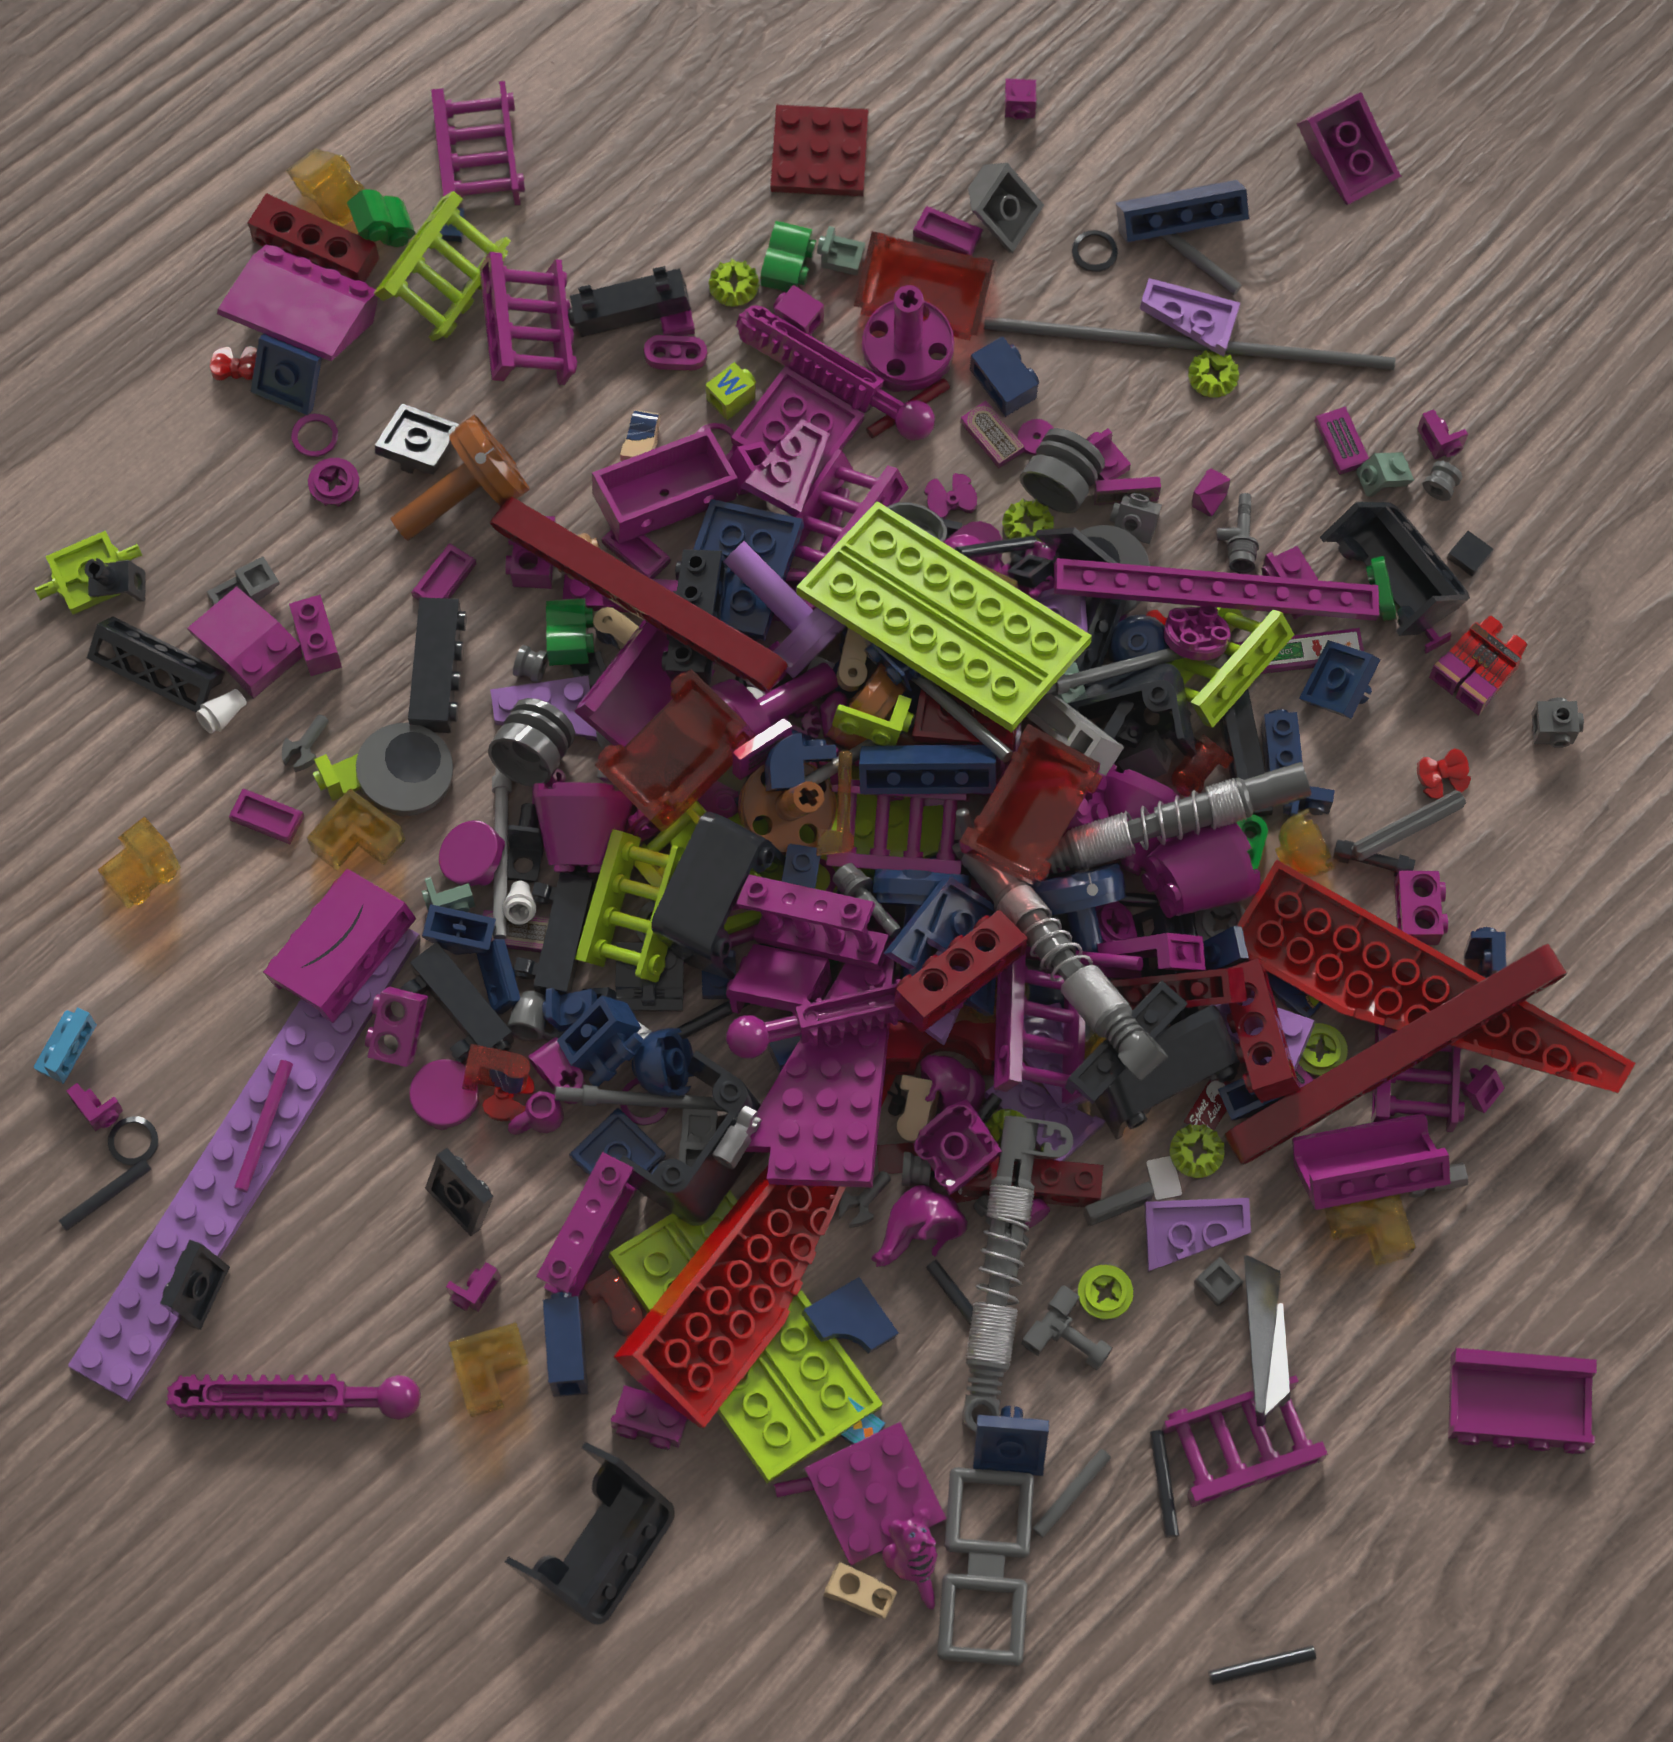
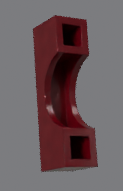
(909, 1046)

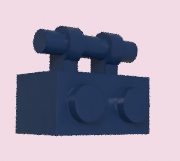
(602, 1039)

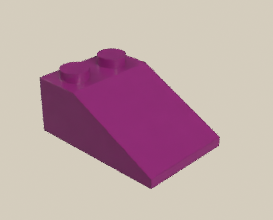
(1349, 148)
(246, 641)

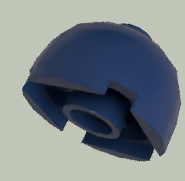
(1136, 637)
(663, 1063)

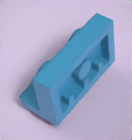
(65, 1044)

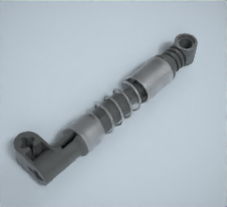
(1219, 806)
(1083, 987)
(992, 1320)

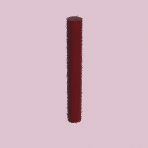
(925, 396)

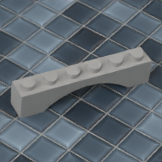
(1075, 730)

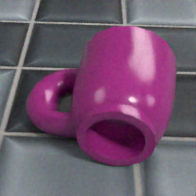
(540, 1114)

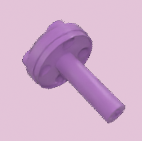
(810, 629)

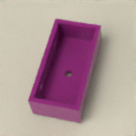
(686, 469)

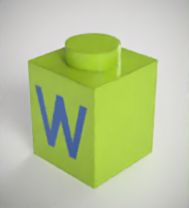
(731, 390)

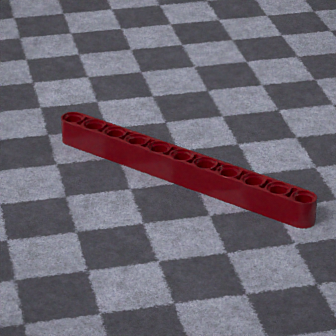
(639, 594)
(1395, 1054)

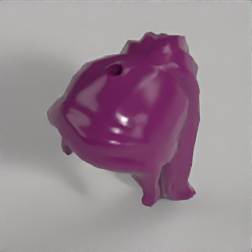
(952, 1081)
(920, 1216)

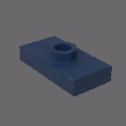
(1225, 949)
(499, 977)

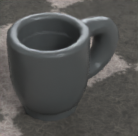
(528, 1019)

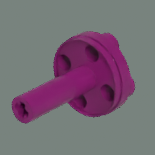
(908, 342)
(780, 702)

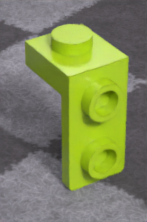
(874, 728)
(336, 777)

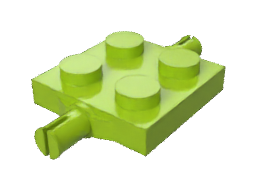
(69, 573)

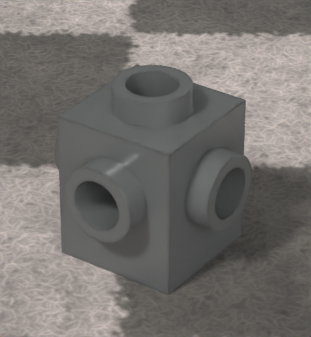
(1136, 516)
(1556, 722)

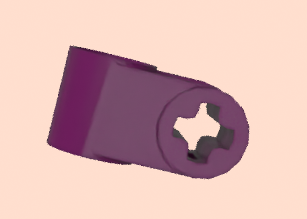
(555, 1068)

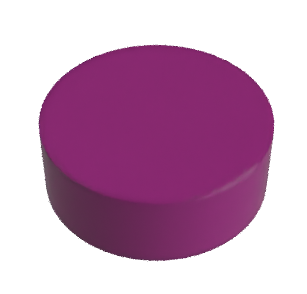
(1038, 1213)

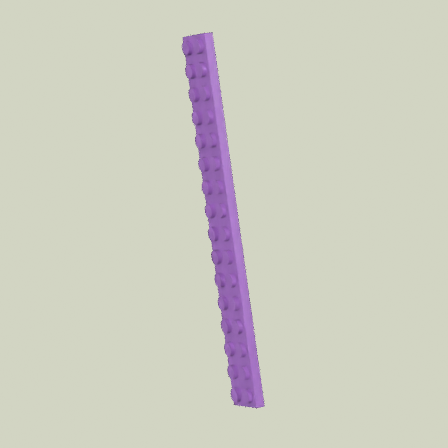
(208, 1206)

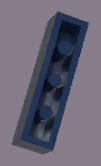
(1182, 210)
(927, 769)

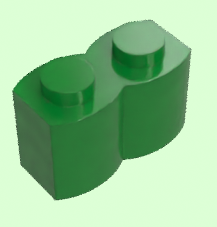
(381, 218)
(787, 257)
(568, 632)

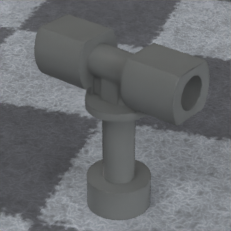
(1057, 1325)

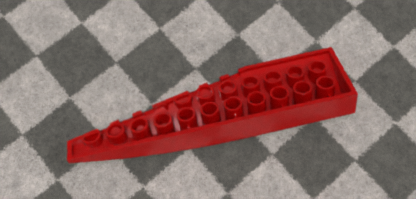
(1350, 955)
(730, 1296)

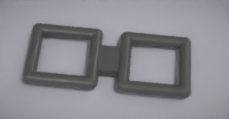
(986, 1566)

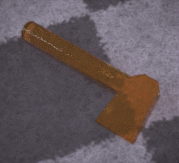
(840, 840)

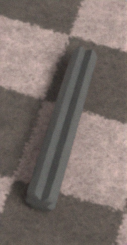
(1408, 825)

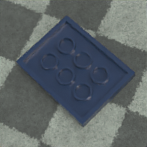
(770, 536)

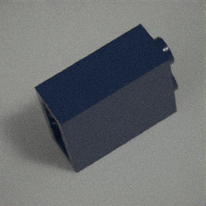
(565, 1345)

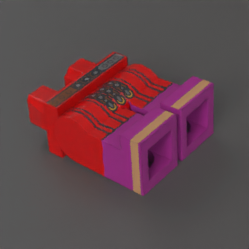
(1484, 653)

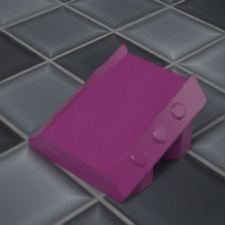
(956, 1145)

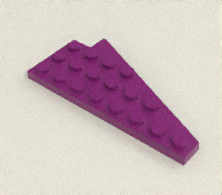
(828, 1101)

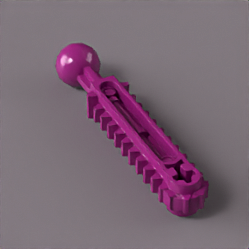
(831, 370)
(819, 1020)
(395, 1397)

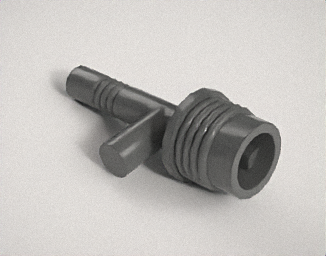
(1240, 546)
(855, 884)

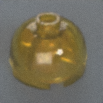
(1303, 846)

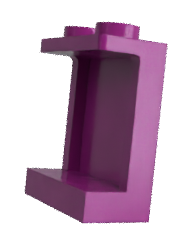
(1173, 953)
(778, 979)

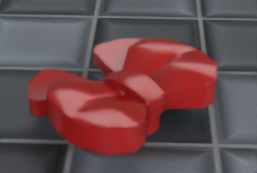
(224, 365)
(1453, 766)
(502, 1106)

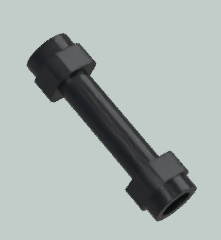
(1344, 853)

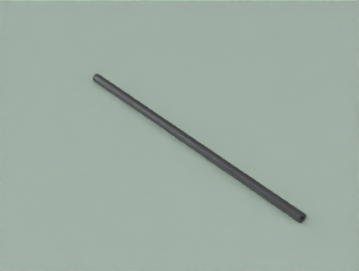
(1184, 342)

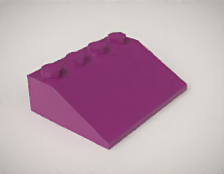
(300, 302)

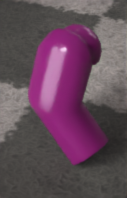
(829, 708)

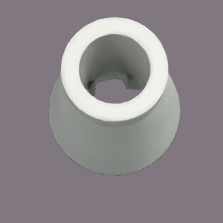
(218, 712)
(519, 904)

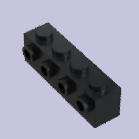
(701, 582)
(435, 664)

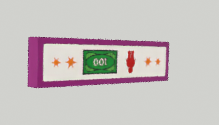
(1305, 649)

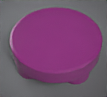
(1197, 632)
(471, 853)
(439, 1095)

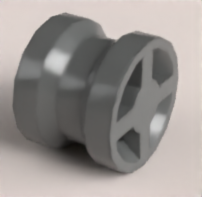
(1442, 480)
(530, 664)
(915, 1170)

